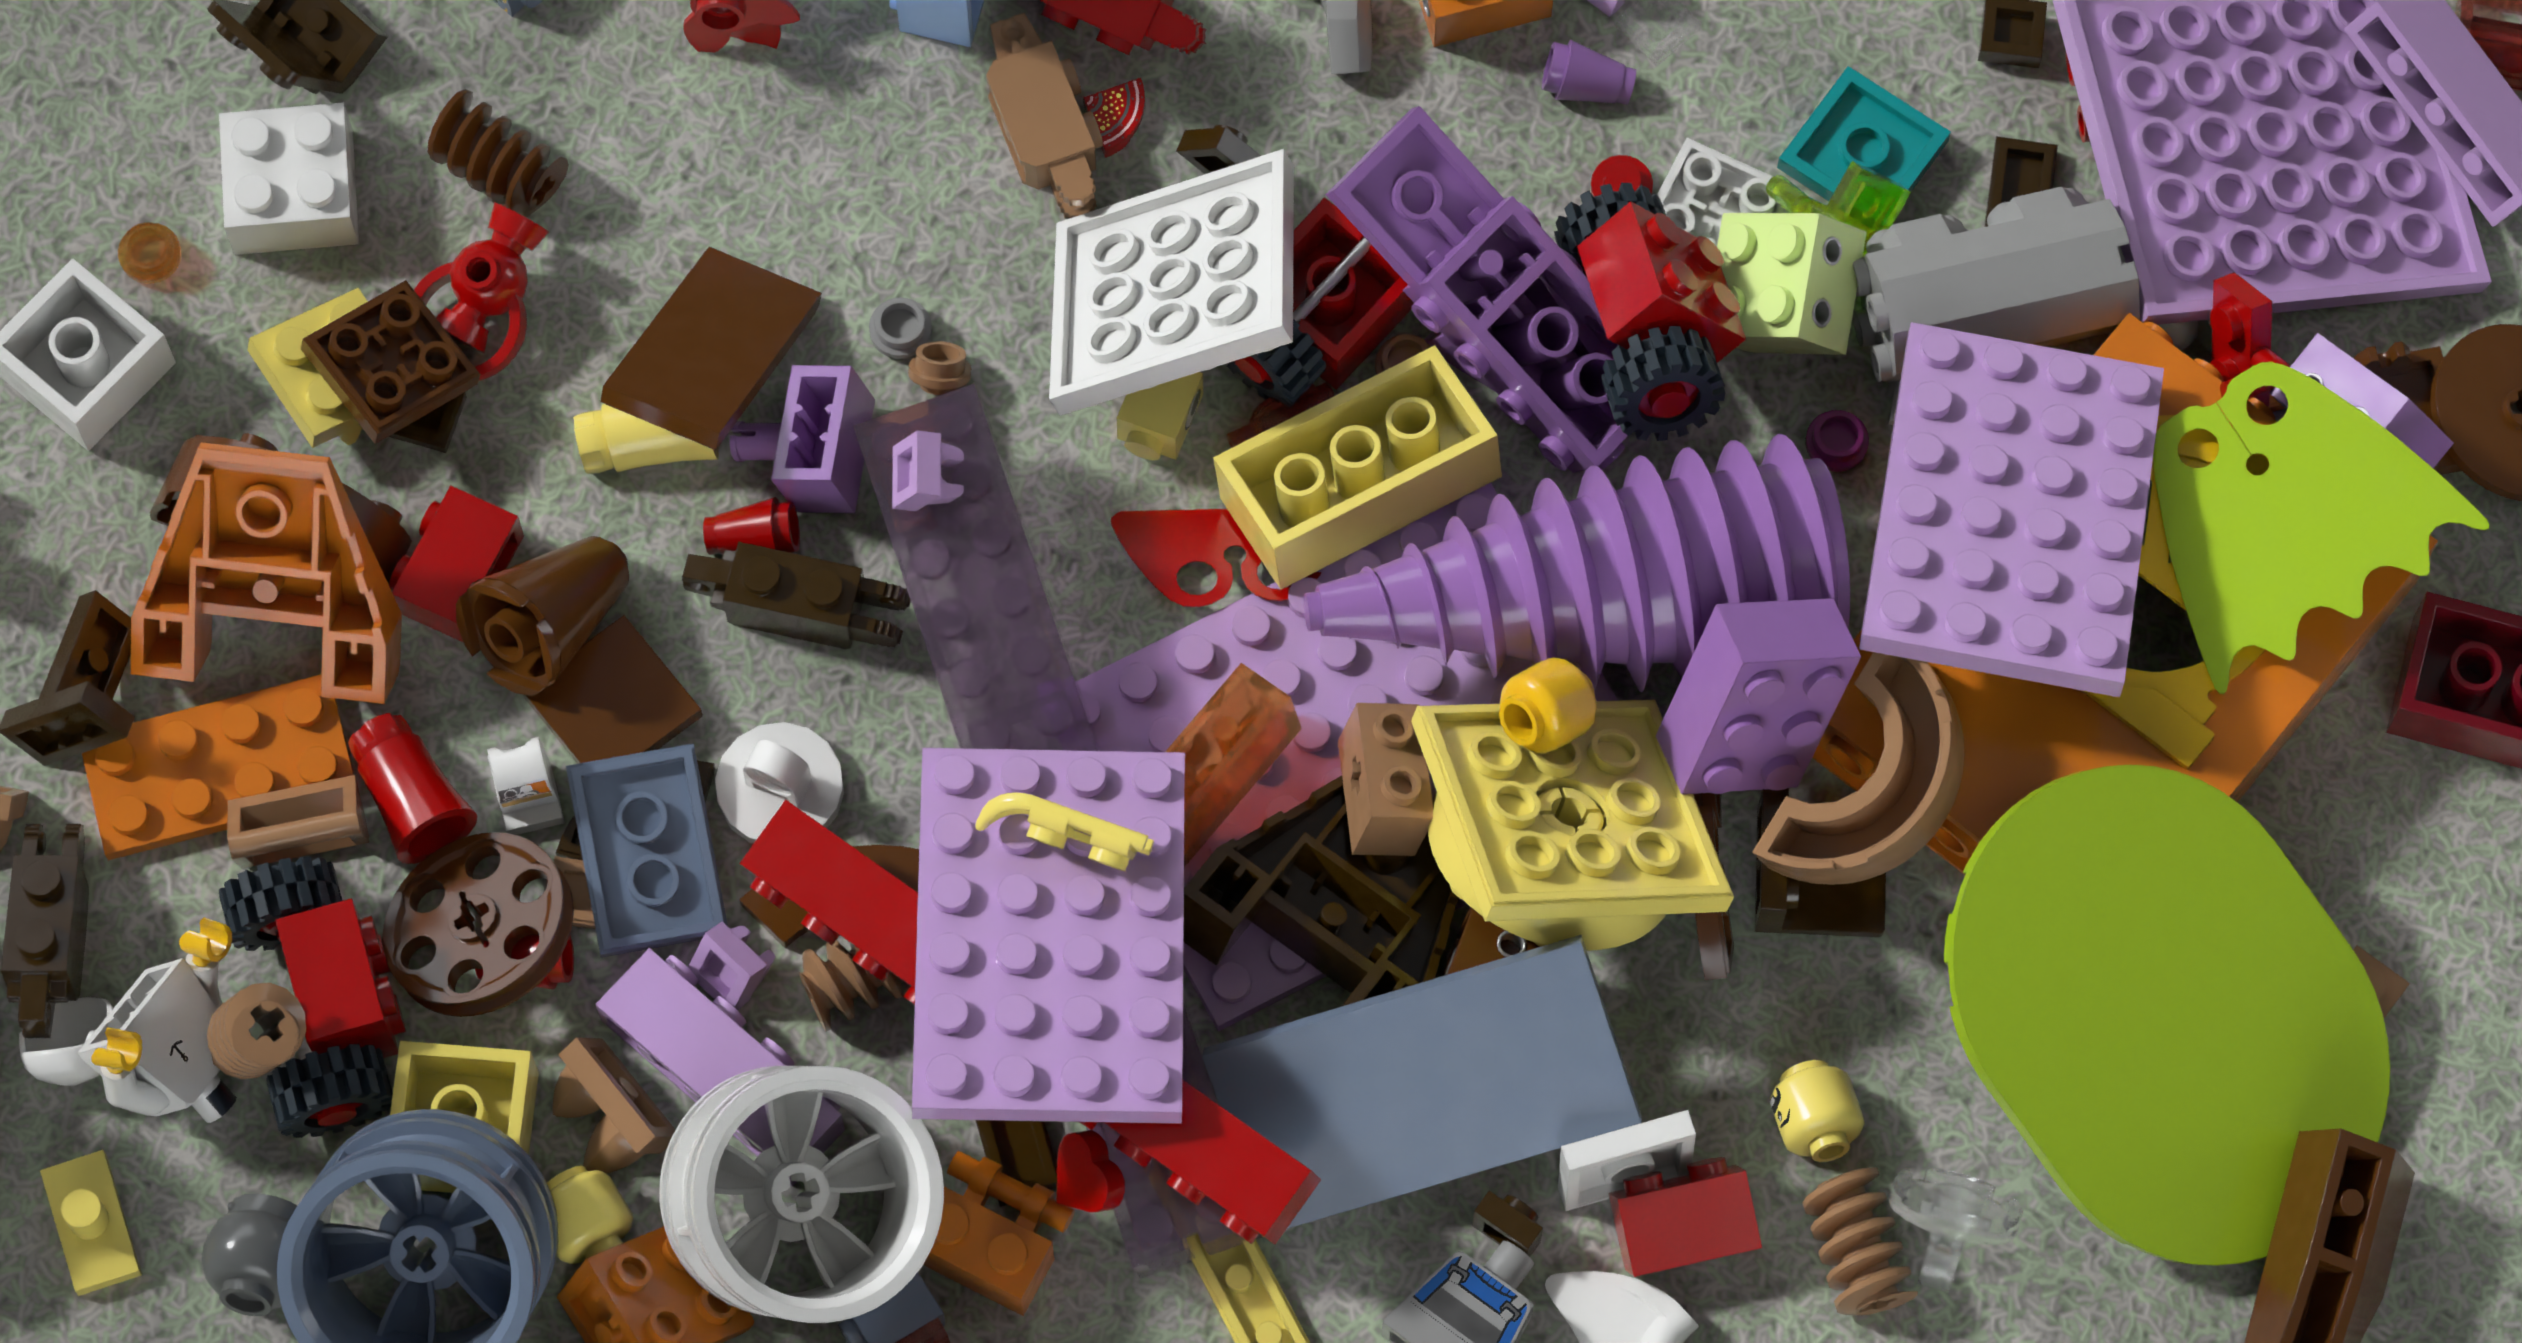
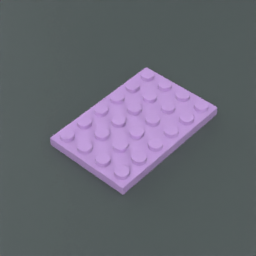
(2013, 510)
(1036, 968)

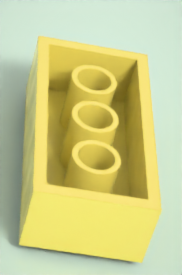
(1358, 467)

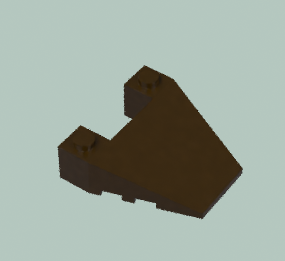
(1351, 916)

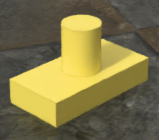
(90, 1222)

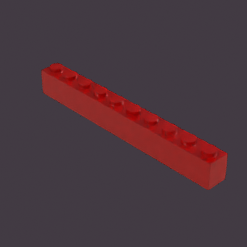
(877, 914)

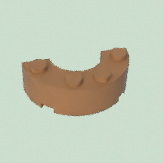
(1897, 805)

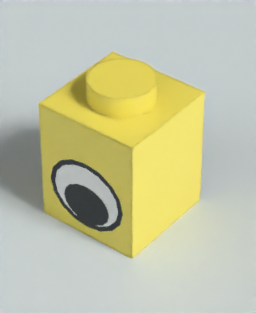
(1159, 417)

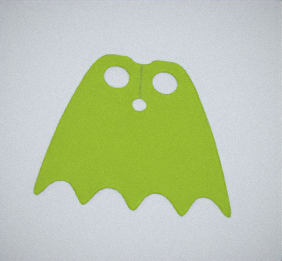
(2306, 530)

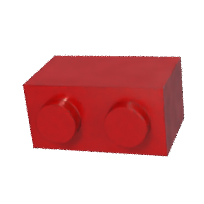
(458, 546)
(1684, 1217)

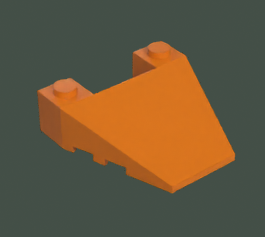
(272, 544)

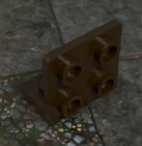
(1812, 908)

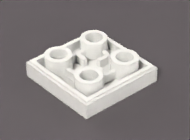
(1709, 184)

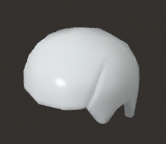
(56, 1057)

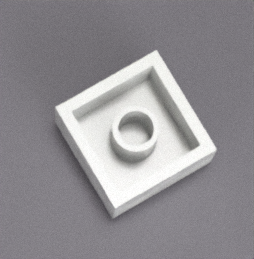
(288, 178)
(82, 354)

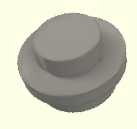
(900, 327)

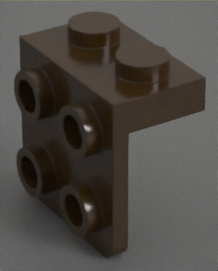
(302, 41)

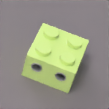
(1792, 280)

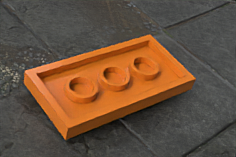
(184, 766)

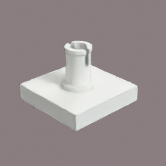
(1600, 1163)

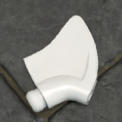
(1618, 1309)

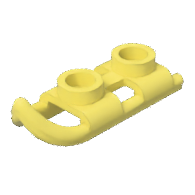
(1055, 823)

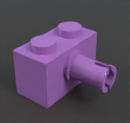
(815, 444)

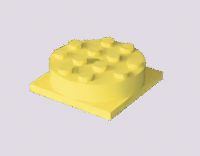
(1568, 836)

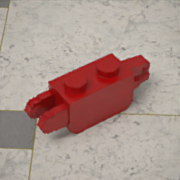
(1131, 23)

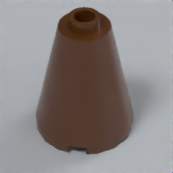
(541, 611)

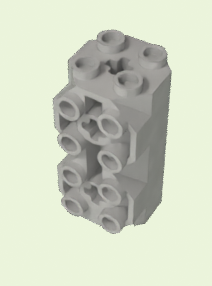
(2034, 276)

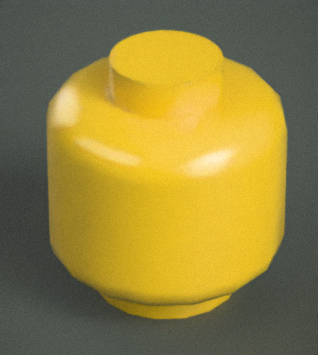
(1547, 705)

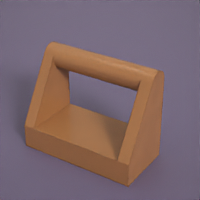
(296, 822)

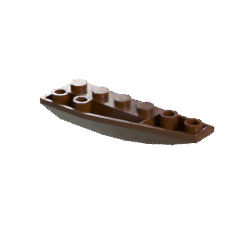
(2331, 1240)

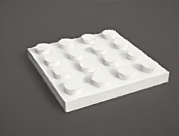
(1173, 282)

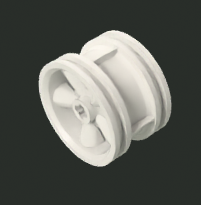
(892, 1158)

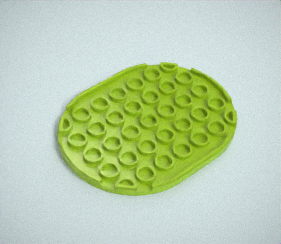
(2160, 1007)

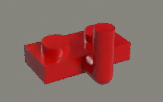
(2241, 331)

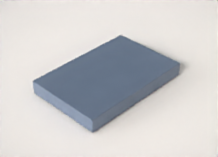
(646, 849)

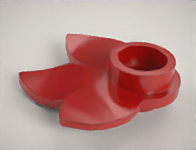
(753, 21)

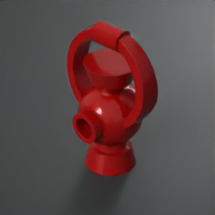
(488, 282)

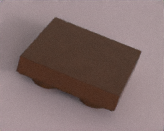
(390, 361)
(615, 698)

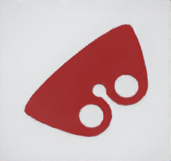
(1169, 539)

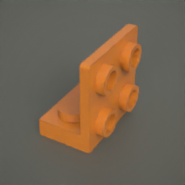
(646, 1297)

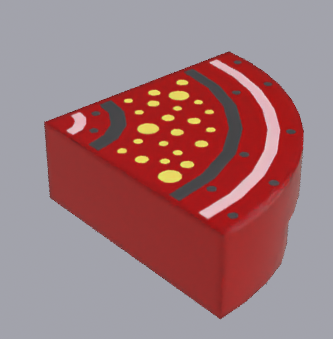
(1117, 113)

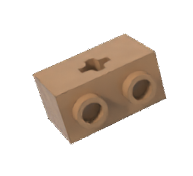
(1384, 780)

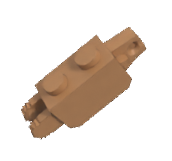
(1040, 116)

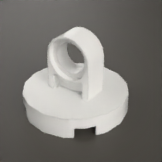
(773, 766)

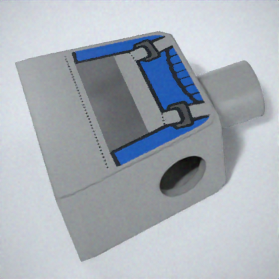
(1466, 1302)

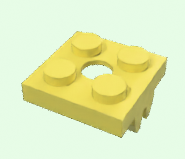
(295, 379)

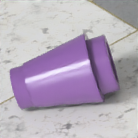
(1586, 75)

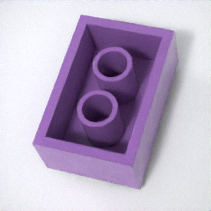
(1757, 695)

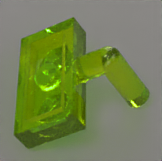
(1860, 200)

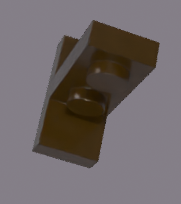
(78, 694)

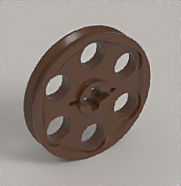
(503, 921)

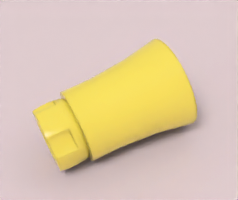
(623, 441)

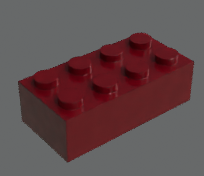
(2462, 680)

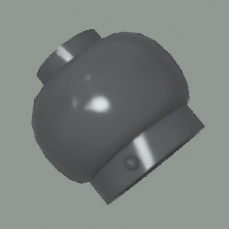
(243, 1253)

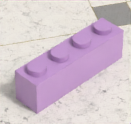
(2449, 95)
(698, 1041)

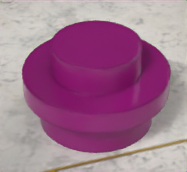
(1837, 440)

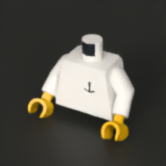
(156, 1036)

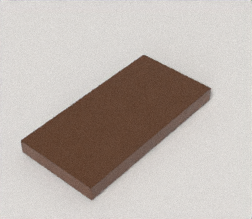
(711, 348)

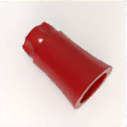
(409, 789)

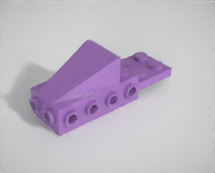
(1488, 287)

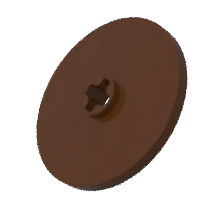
(2473, 404)

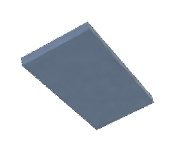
(1433, 1078)

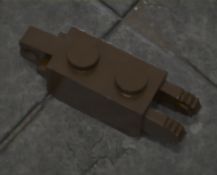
(796, 596)
(45, 928)

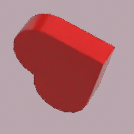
(1087, 1175)

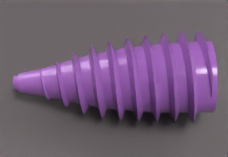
(1611, 571)

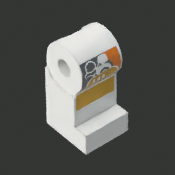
(525, 787)

